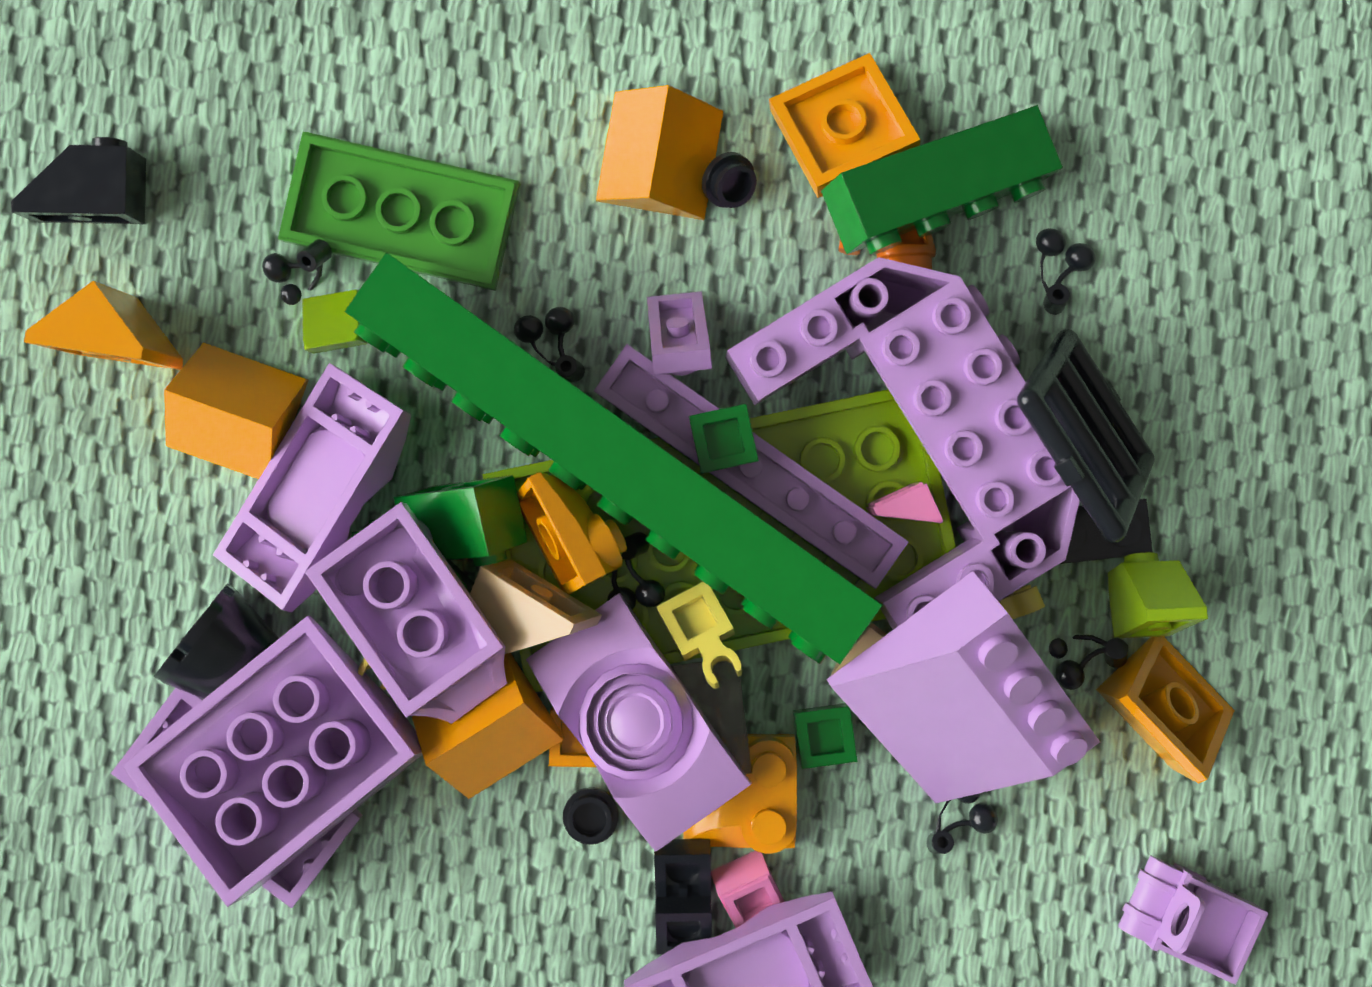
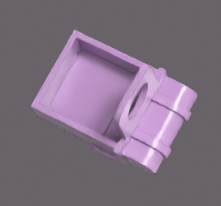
(1192, 919)

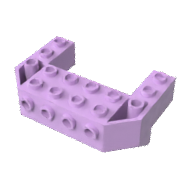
(960, 399)

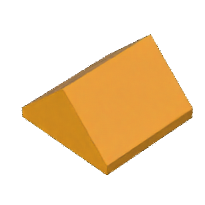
(659, 151)
(105, 326)
(230, 409)
(1170, 707)
(491, 737)

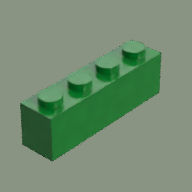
(941, 180)

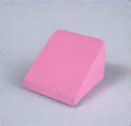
(909, 503)
(746, 887)

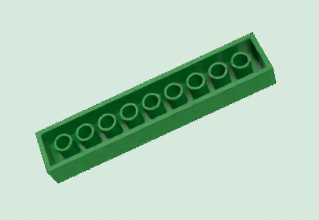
(600, 450)

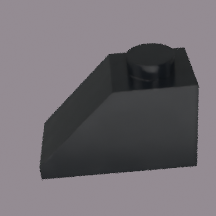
(88, 186)

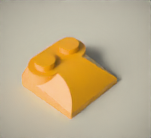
(568, 533)
(766, 810)

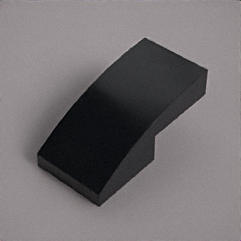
(682, 893)

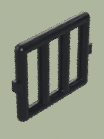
(1087, 434)

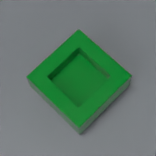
(723, 438)
(825, 736)

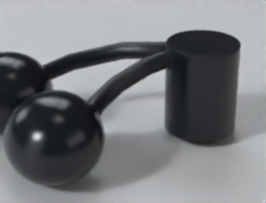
(1078, 258)
(278, 268)
(557, 321)
(648, 592)
(1071, 674)
(981, 818)

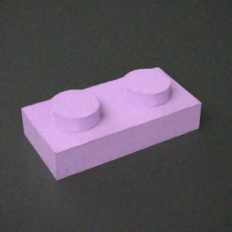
(678, 334)

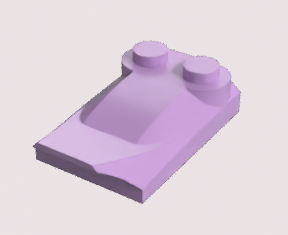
(412, 618)

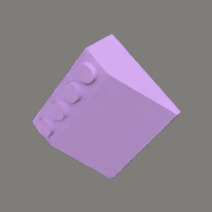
(964, 698)
(273, 760)

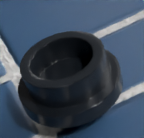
(729, 180)
(590, 815)

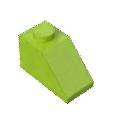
(1152, 597)

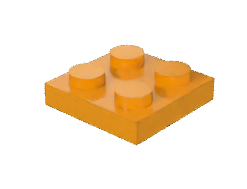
(842, 121)

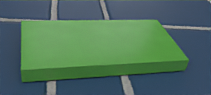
(415, 209)

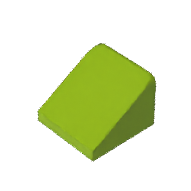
(327, 325)

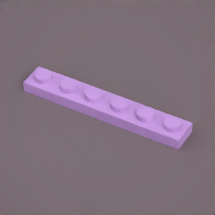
(771, 484)

